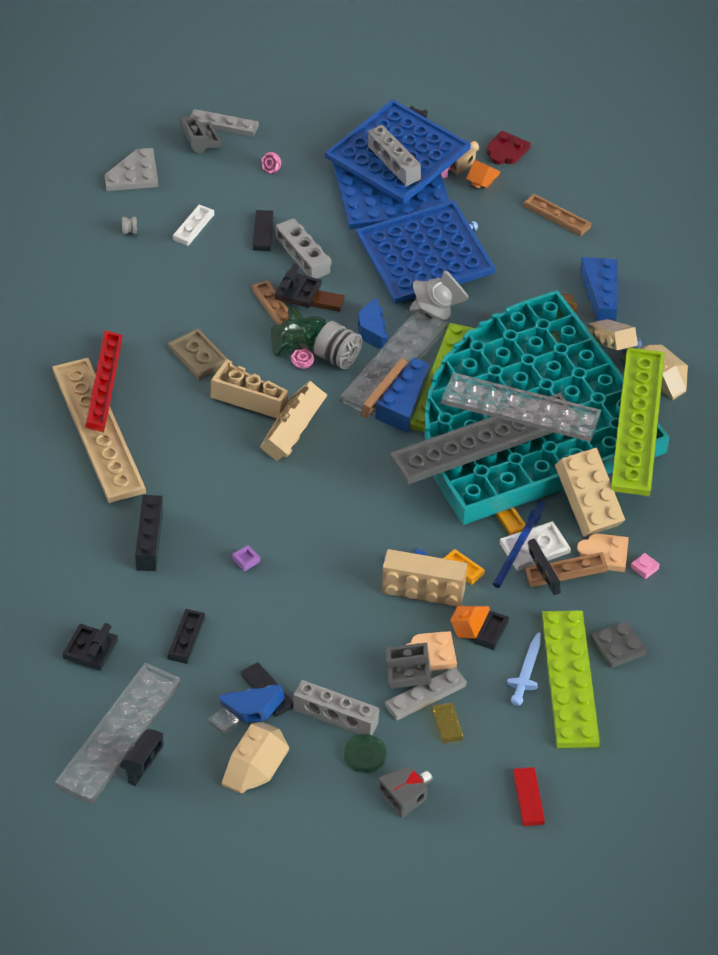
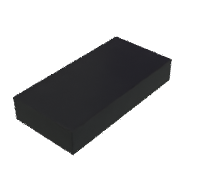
(492, 630)

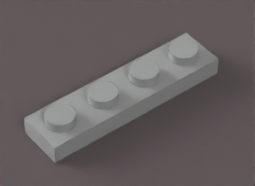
(227, 123)
(425, 694)

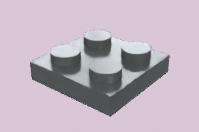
(618, 644)

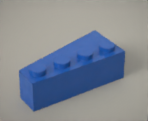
(601, 282)
(402, 397)

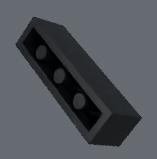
(149, 533)

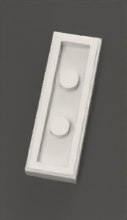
(193, 225)

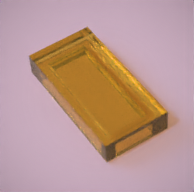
(447, 723)

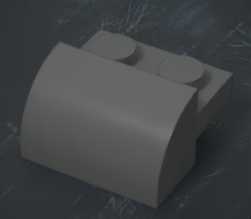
(200, 134)
(408, 665)

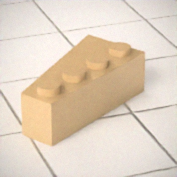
(247, 391)
(292, 421)

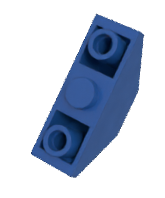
(371, 325)
(253, 704)

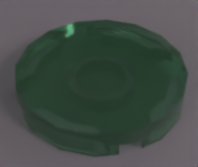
(365, 753)

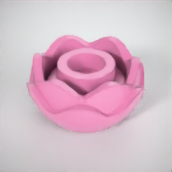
(267, 165)
(302, 358)

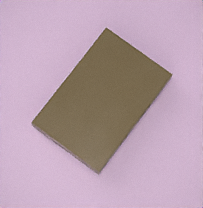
(197, 353)

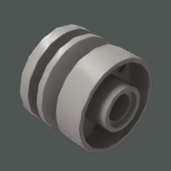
(338, 345)

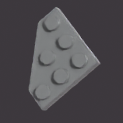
(133, 172)

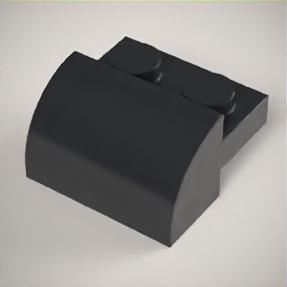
(142, 755)

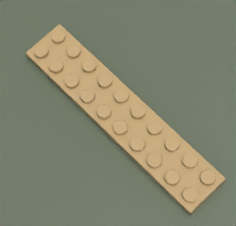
(106, 450)

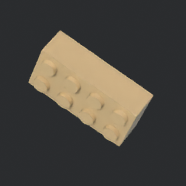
(589, 492)
(424, 578)

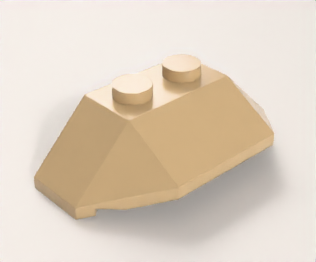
(674, 372)
(255, 758)

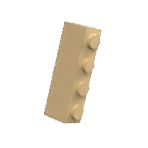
(613, 334)

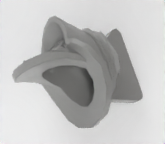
(437, 296)

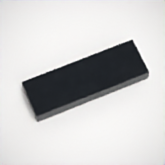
(263, 230)
(544, 567)
(186, 636)
(258, 678)

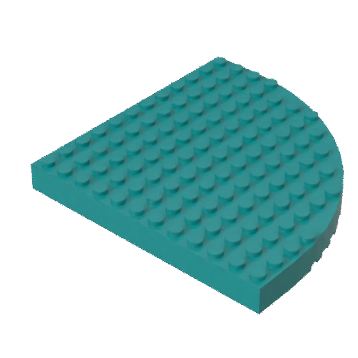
(523, 355)

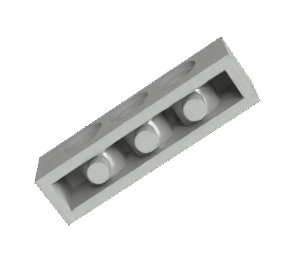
(394, 155)
(303, 248)
(335, 708)

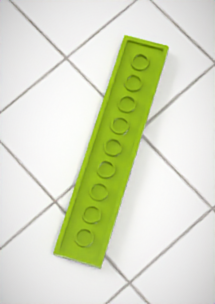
(638, 422)

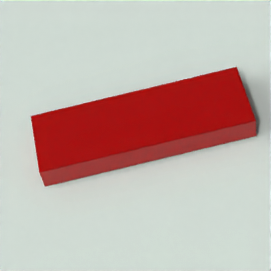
(528, 796)

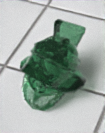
(295, 332)

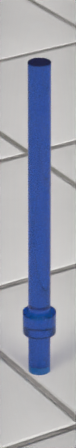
(533, 518)

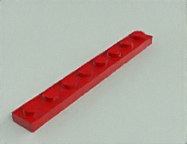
(103, 381)

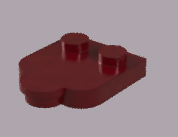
(507, 148)

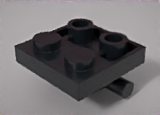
(298, 288)
(90, 646)

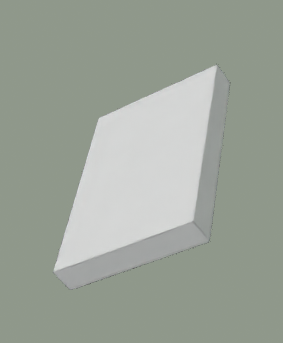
(547, 537)

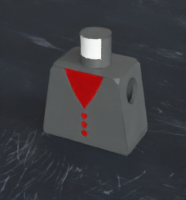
(404, 789)

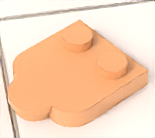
(612, 546)
(440, 649)

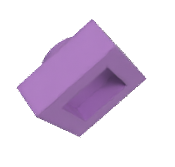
(246, 558)

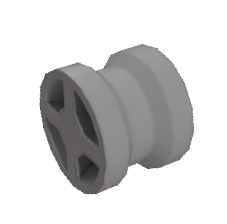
(129, 225)

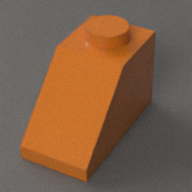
(482, 174)
(469, 620)

